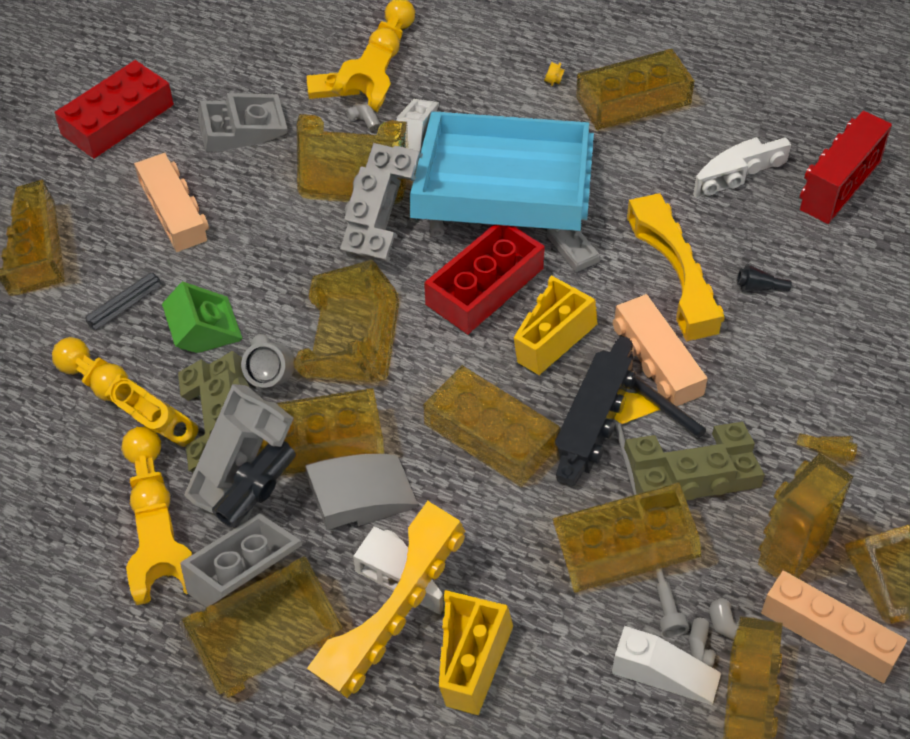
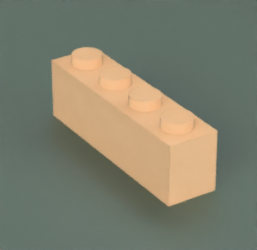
(171, 202)
(660, 351)
(833, 626)

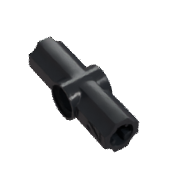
(253, 483)

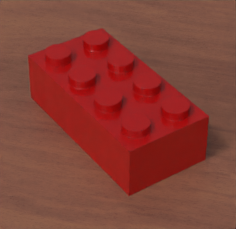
(114, 108)
(844, 166)
(484, 276)

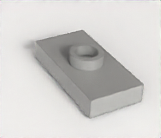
(574, 248)

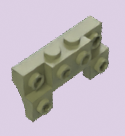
(213, 385)
(699, 470)

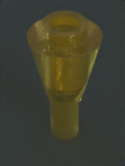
(834, 447)

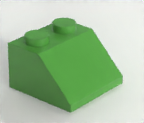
(200, 319)

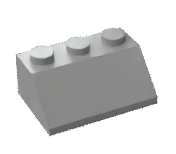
(236, 559)

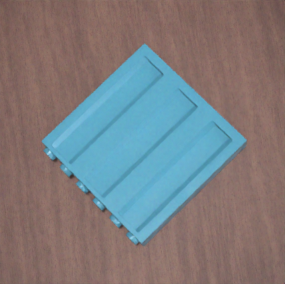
(503, 171)

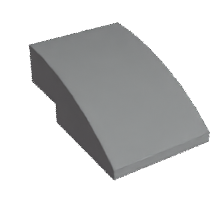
(240, 121)
(360, 488)

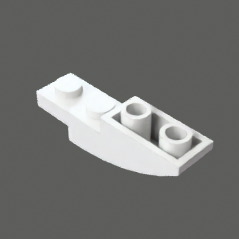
(732, 165)

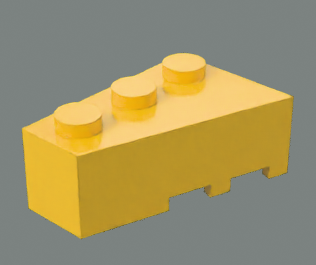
(554, 326)
(471, 649)

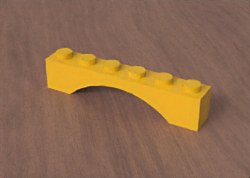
(697, 310)
(349, 656)

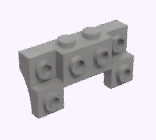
(374, 198)
(233, 441)

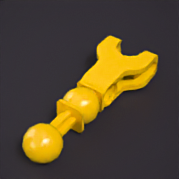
(368, 71)
(113, 384)
(150, 500)

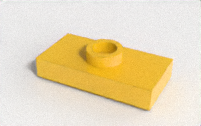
(321, 86)

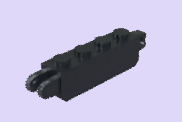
(594, 410)

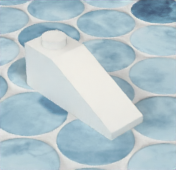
(417, 118)
(383, 561)
(664, 666)

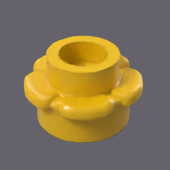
(554, 74)

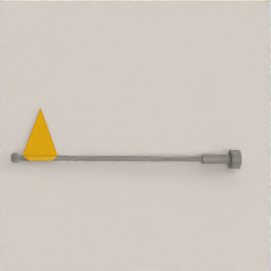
(673, 623)

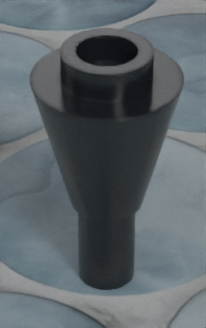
(755, 280)

